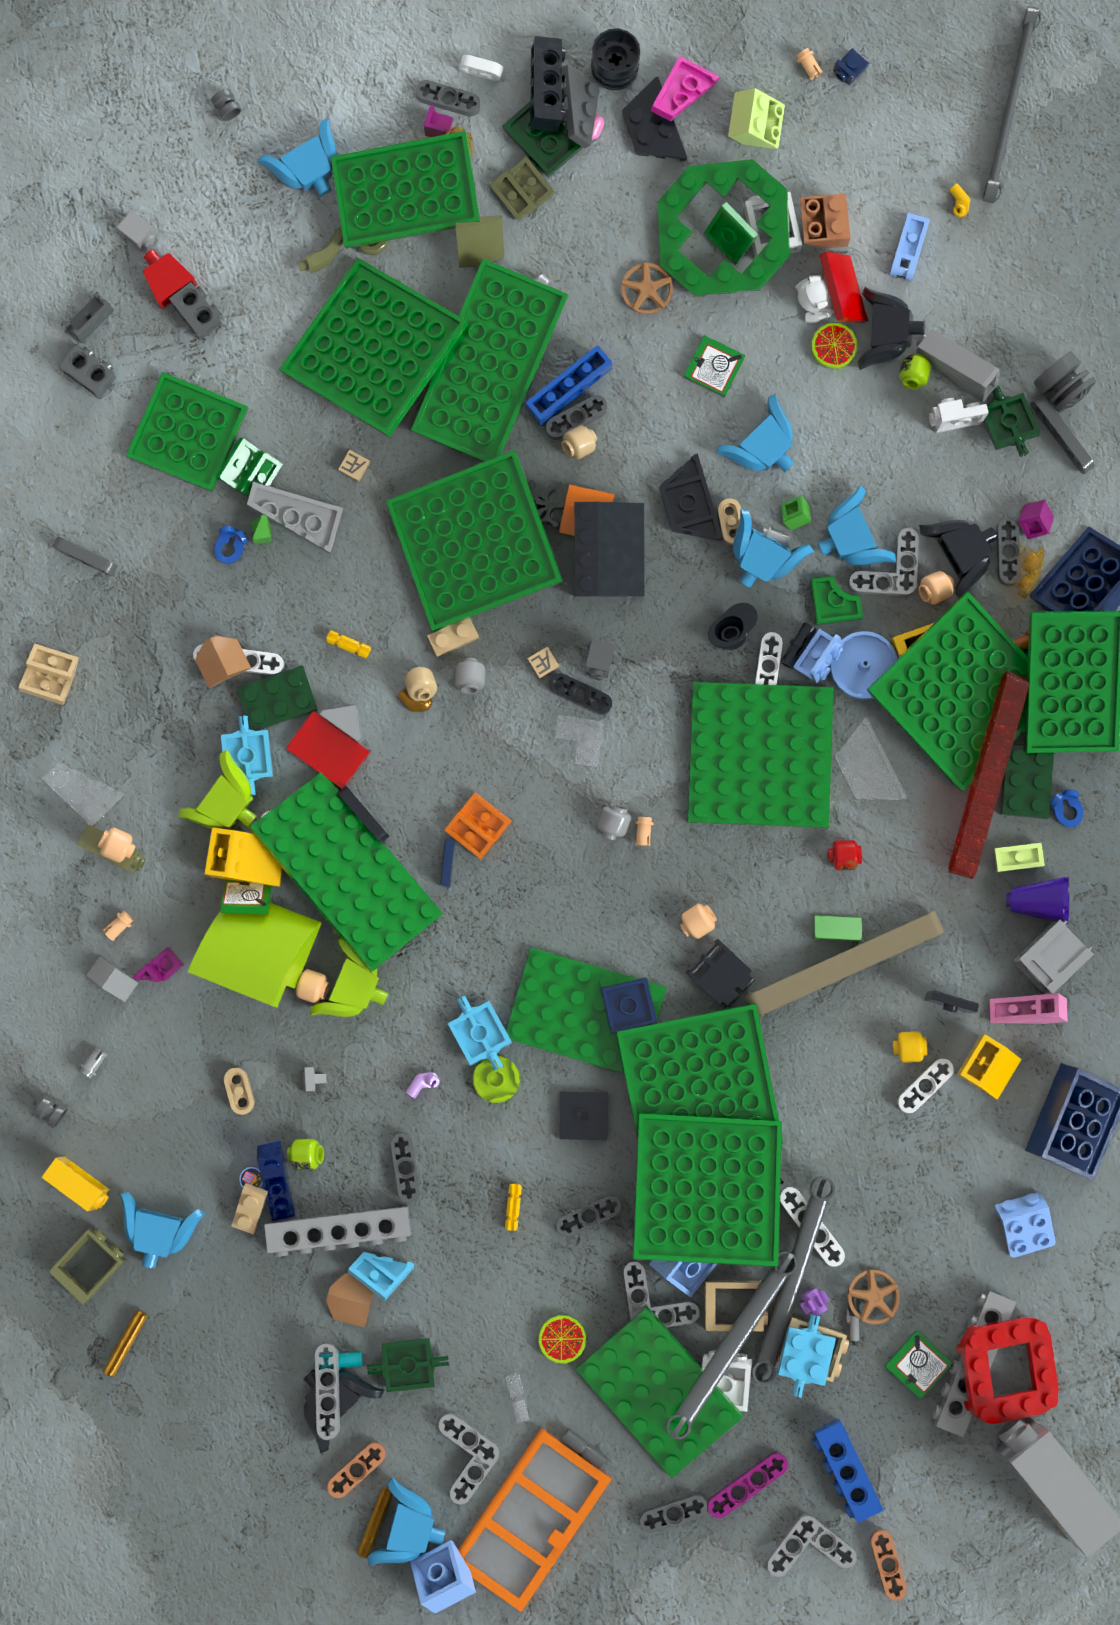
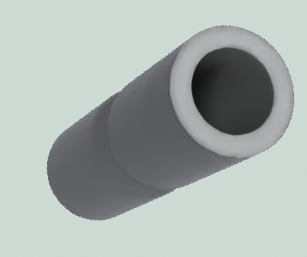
(586, 1450)

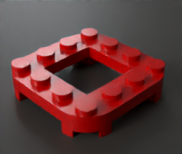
(1014, 1406)

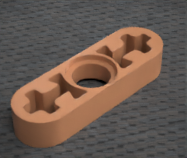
(339, 1477)
(897, 1569)

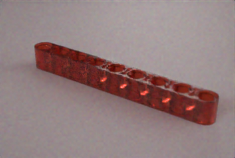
(988, 775)

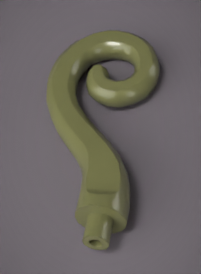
(323, 257)

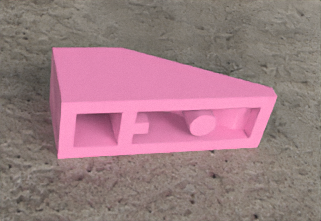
(1029, 1009)

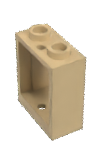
(710, 1303)
(840, 1346)

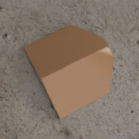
(221, 660)
(349, 1300)

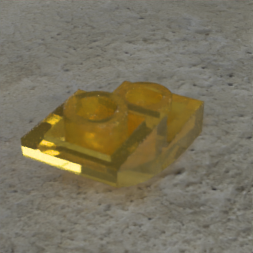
(1033, 567)

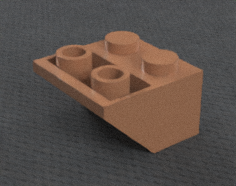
(825, 221)

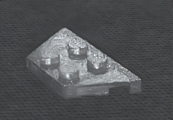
(867, 767)

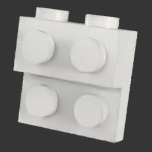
(952, 415)
(736, 1380)

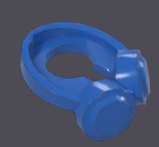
(240, 540)
(1071, 797)

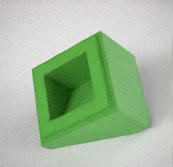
(796, 513)
(261, 530)

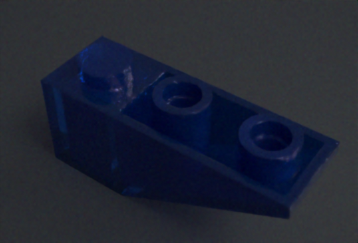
(275, 1180)

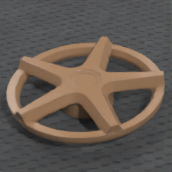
(647, 288)
(874, 1297)

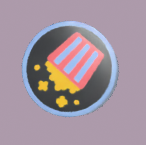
(251, 1176)

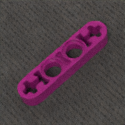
(745, 1481)

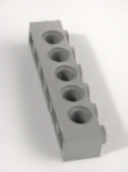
(276, 1231)
(958, 1422)

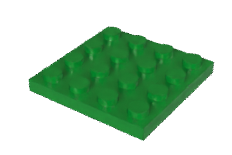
(187, 431)

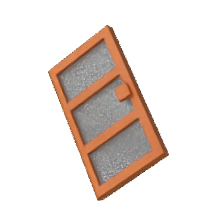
(532, 1519)

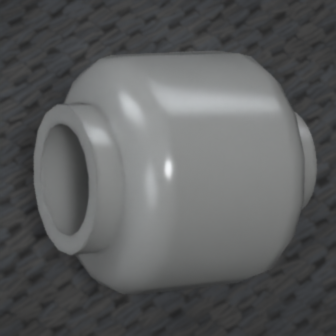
(470, 676)
(614, 821)

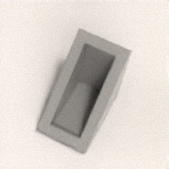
(346, 720)
(112, 979)

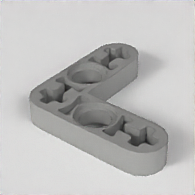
(893, 578)
(635, 1308)
(477, 1457)
(811, 1537)

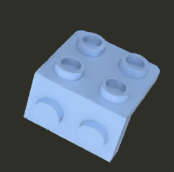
(819, 655)
(1026, 1224)

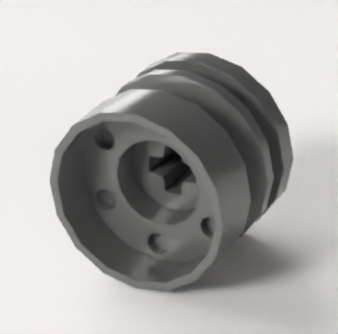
(1065, 382)

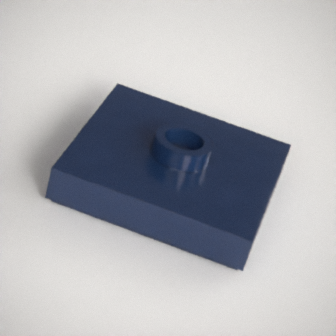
(628, 1005)

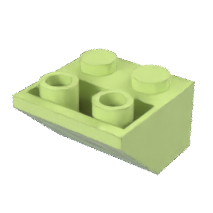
(756, 119)

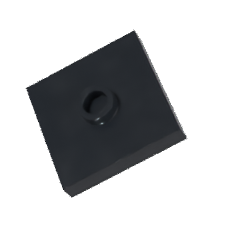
(951, 1003)
(583, 1115)

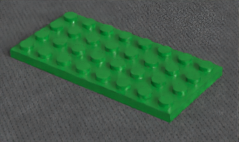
(491, 364)
(346, 872)

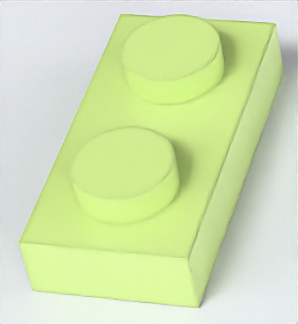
(1018, 857)

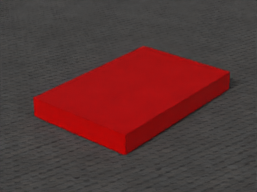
(843, 287)
(328, 750)

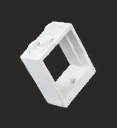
(757, 203)

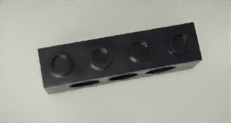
(543, 116)

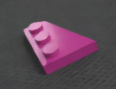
(682, 88)

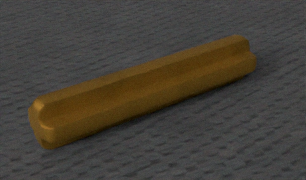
(125, 1343)
(375, 1523)

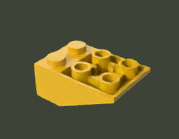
(241, 858)

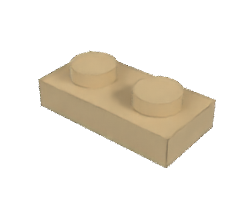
(453, 637)
(249, 1208)

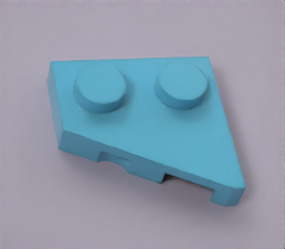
(379, 1273)

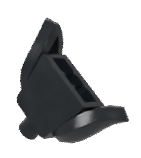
(890, 328)
(965, 549)
(350, 1391)

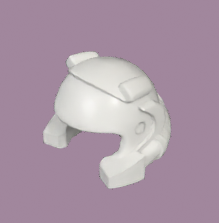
(815, 298)

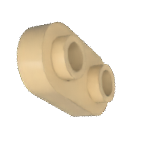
(728, 522)
(238, 1091)

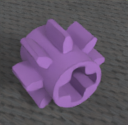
(814, 1302)

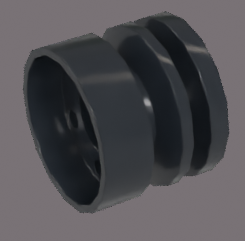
(615, 47)

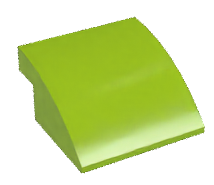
(256, 952)

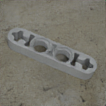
(327, 1391)

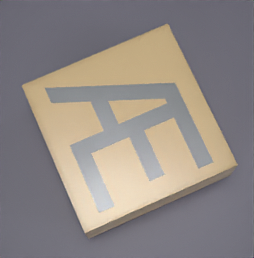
(354, 465)
(543, 662)

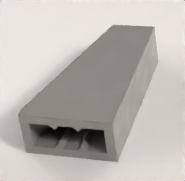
(959, 365)

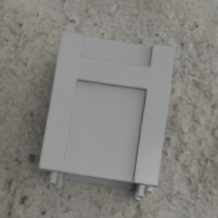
(1052, 957)

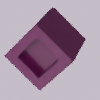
(436, 123)
(1036, 519)

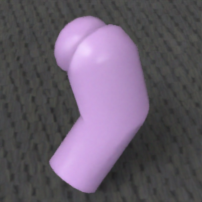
(422, 1080)

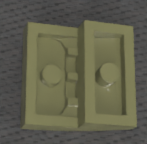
(522, 188)
(480, 241)

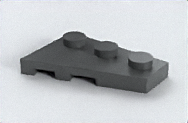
(582, 106)

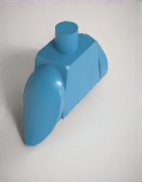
(307, 164)
(765, 444)
(851, 535)
(762, 555)
(156, 1232)
(409, 1529)

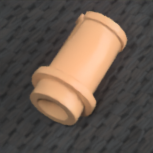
(809, 63)
(643, 831)
(118, 925)

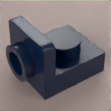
(850, 67)

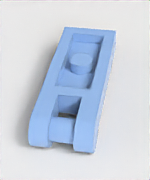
(909, 246)

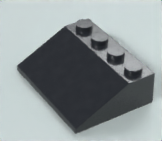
(609, 549)

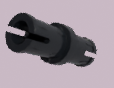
(798, 645)

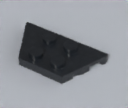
(649, 131)
(689, 502)

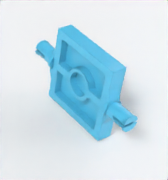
(250, 751)
(479, 1033)
(806, 1356)

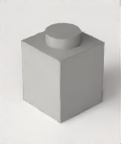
(136, 231)

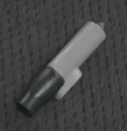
(854, 1322)

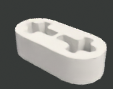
(481, 67)

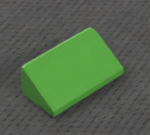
(837, 928)

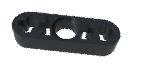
(562, 693)
(363, 814)

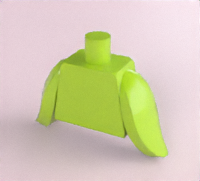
(225, 801)
(352, 990)

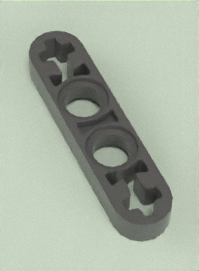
(1062, 434)

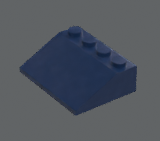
(1084, 577)
(1076, 1121)

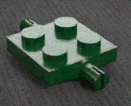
(1010, 421)
(408, 1365)

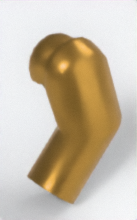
(412, 705)

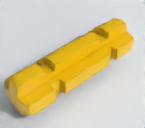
(348, 644)
(513, 1207)

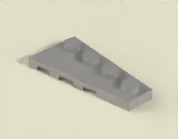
(302, 515)

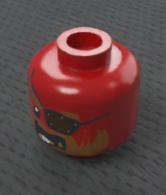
(845, 854)

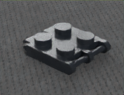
(721, 975)

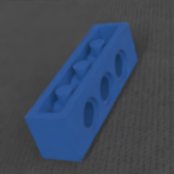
(568, 385)
(868, 1503)

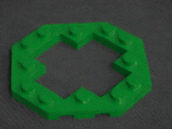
(722, 178)

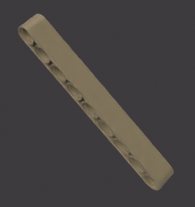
(846, 963)

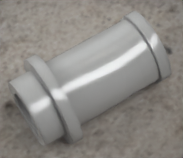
(777, 536)
(92, 1064)

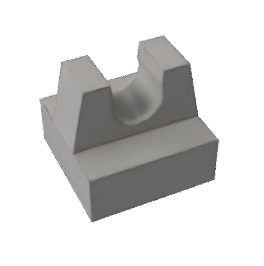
(311, 1079)

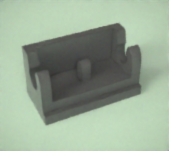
(89, 318)

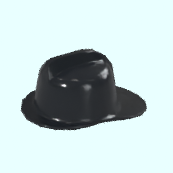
(733, 626)

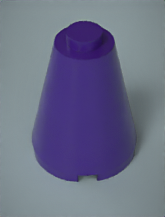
(1041, 900)

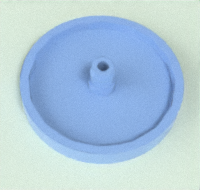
(861, 663)

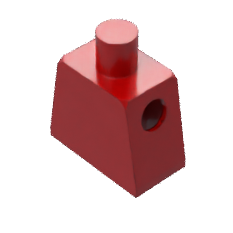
(165, 276)

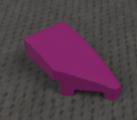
(160, 968)

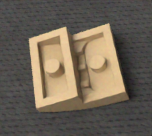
(48, 674)

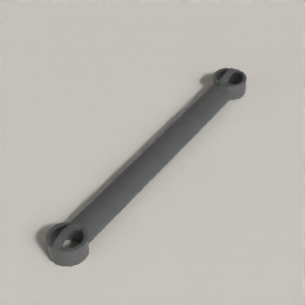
(1028, 26)
(791, 1287)
(731, 1346)

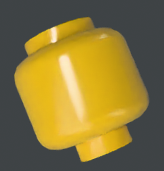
(910, 1046)

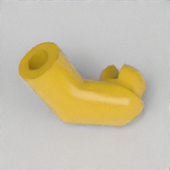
(962, 201)

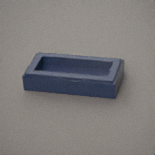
(447, 863)

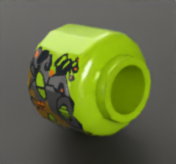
(914, 371)
(305, 1154)

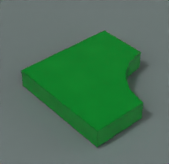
(832, 603)

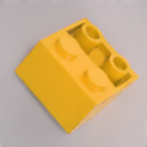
(989, 1066)

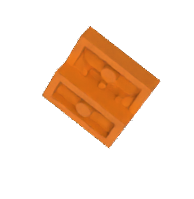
(579, 494)
(478, 825)

